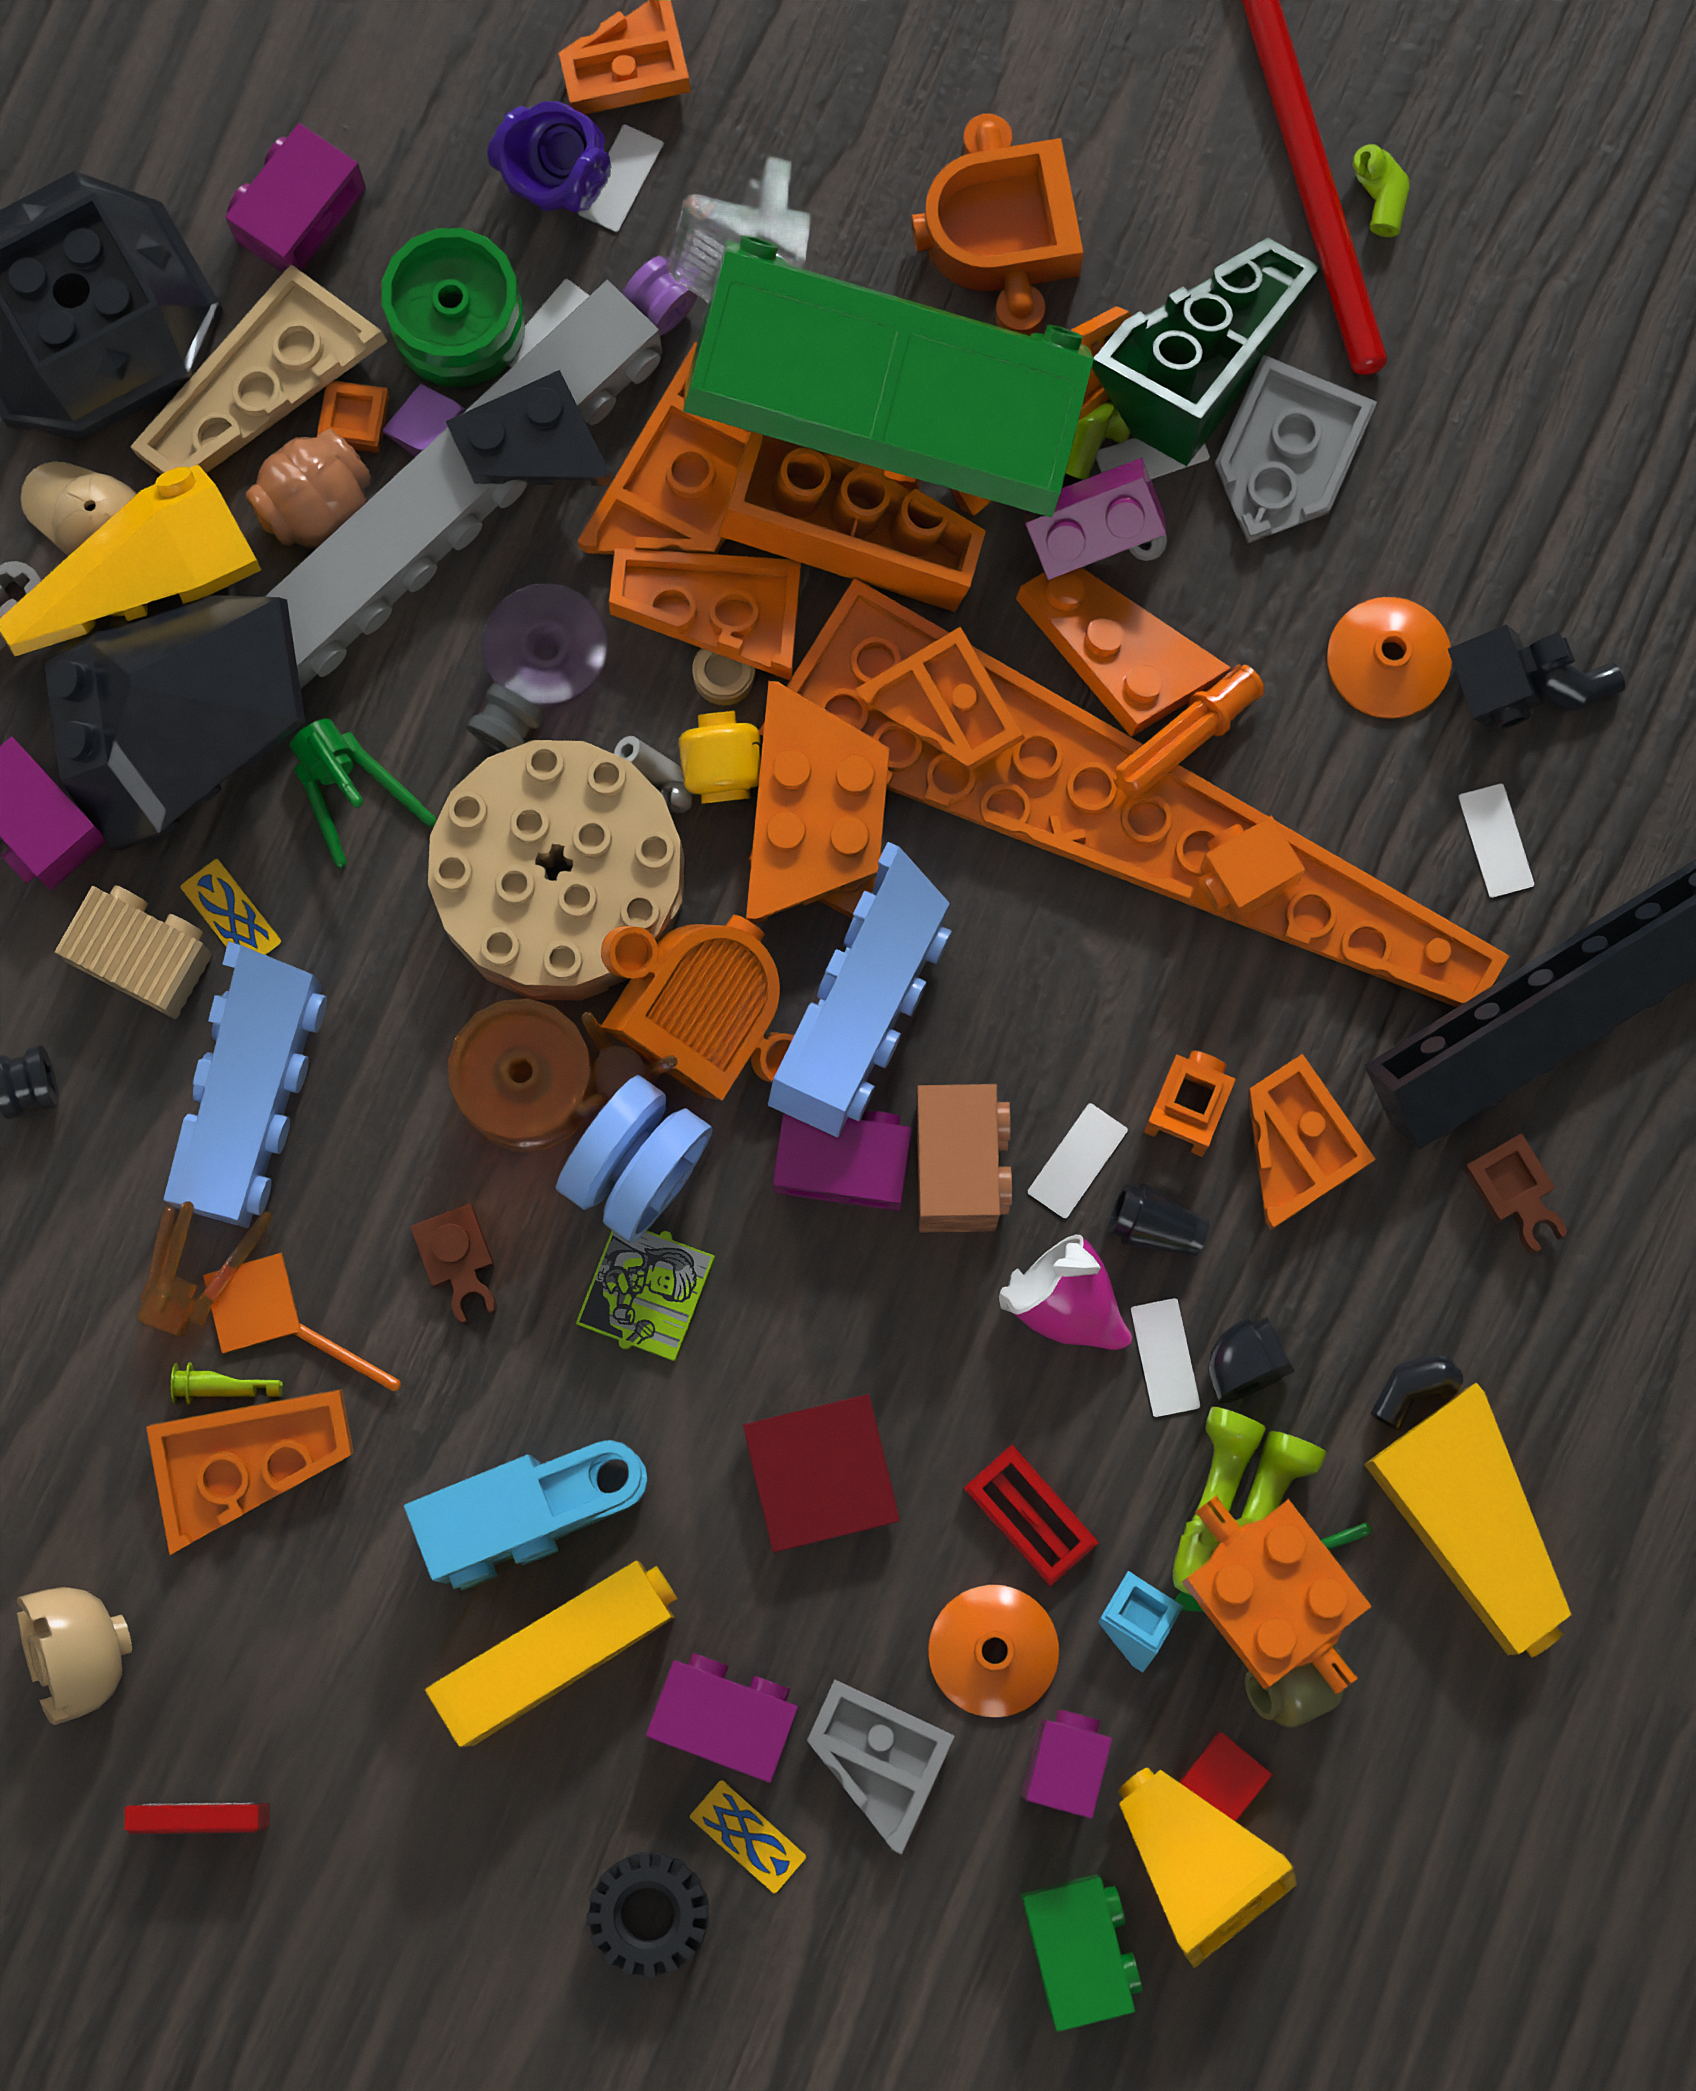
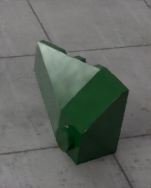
(1191, 357)

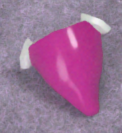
(1068, 1297)

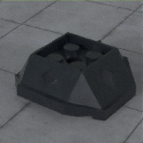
(131, 337)

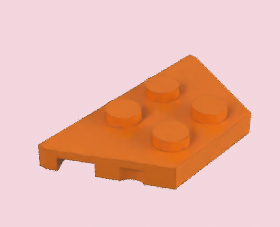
(671, 482)
(815, 806)

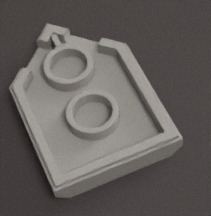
(1289, 448)

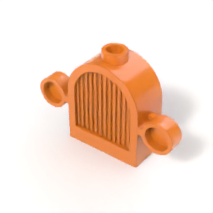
(1003, 221)
(699, 998)

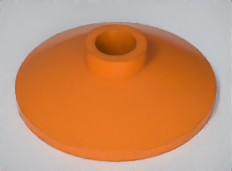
(1384, 685)
(958, 1657)

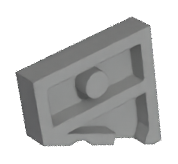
(879, 1758)

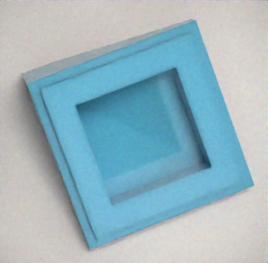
(1139, 1620)

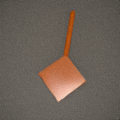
(261, 1308)

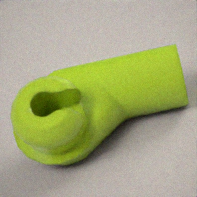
(1386, 185)

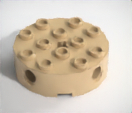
(524, 816)

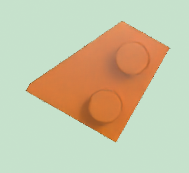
(626, 61)
(946, 701)

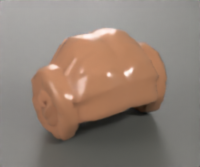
(309, 489)

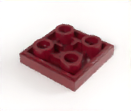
(821, 1473)

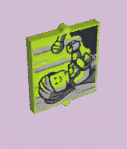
(646, 1292)

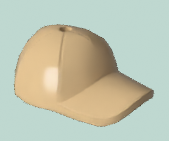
(58, 498)

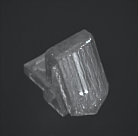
(709, 222)

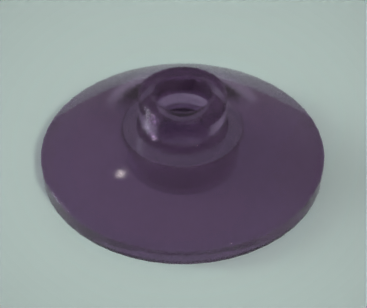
(537, 617)

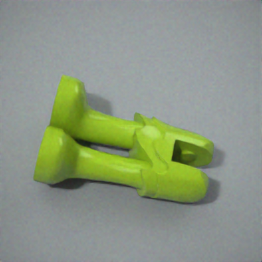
(1234, 1444)

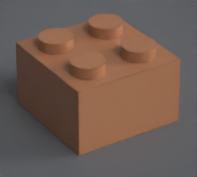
(958, 1158)

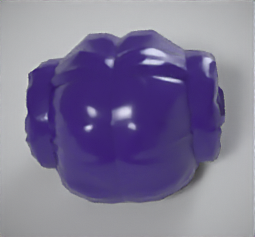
(551, 156)

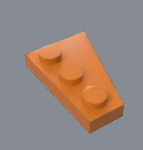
(241, 1457)

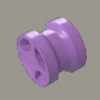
(659, 295)

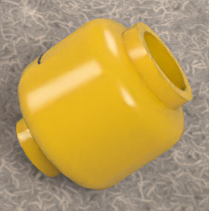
(720, 758)

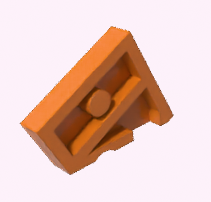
(1300, 1141)

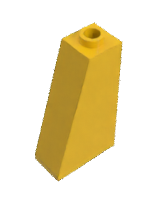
(1472, 1515)
(552, 1653)

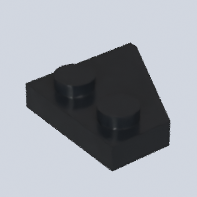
(529, 437)

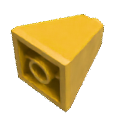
(1201, 1862)

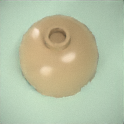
(72, 1649)

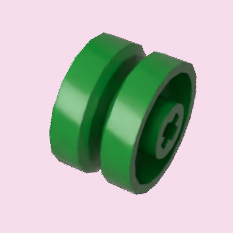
(453, 307)

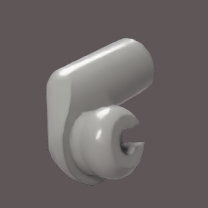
(659, 770)

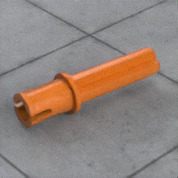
(1206, 716)

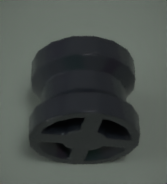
(27, 1082)

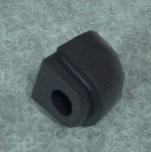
(1247, 1360)

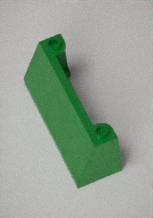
(887, 380)

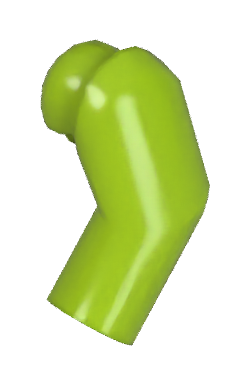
(1090, 433)

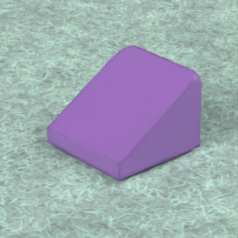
(421, 419)

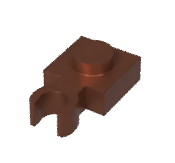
(1512, 1183)
(454, 1253)

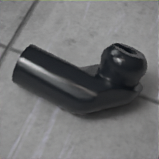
(1577, 689)
(1415, 1379)

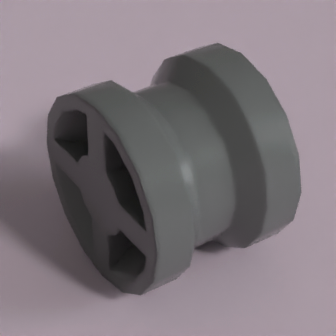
(505, 719)

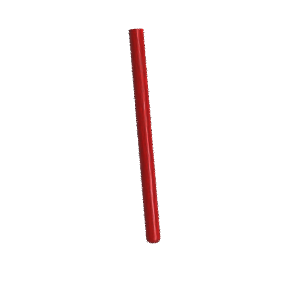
(1316, 186)

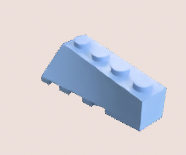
(862, 997)
(245, 1087)

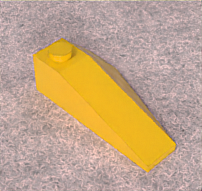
(156, 546)

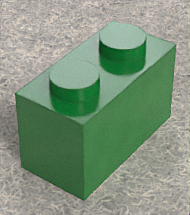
(1080, 1952)

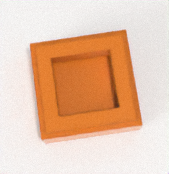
(355, 414)

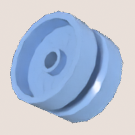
(634, 1158)

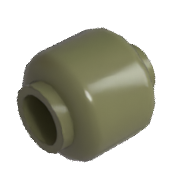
(1294, 1697)

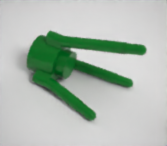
(327, 758)

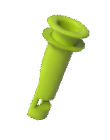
(212, 1384)

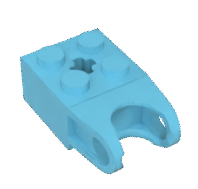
(518, 1512)

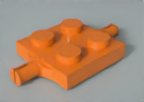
(1276, 1594)

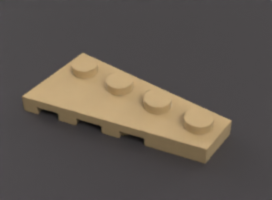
(261, 372)

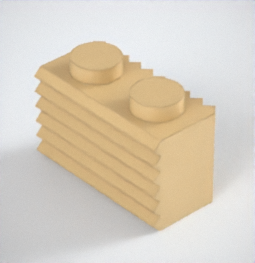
(135, 950)

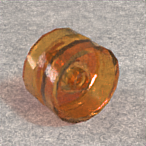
(512, 1039)

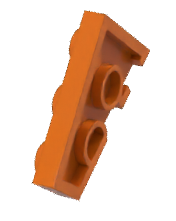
(713, 601)
(1119, 648)

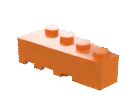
(850, 522)

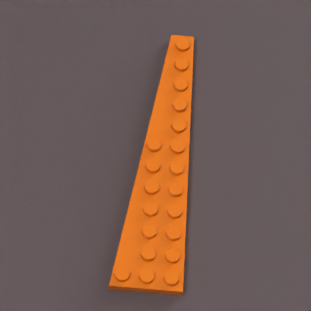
(1063, 799)

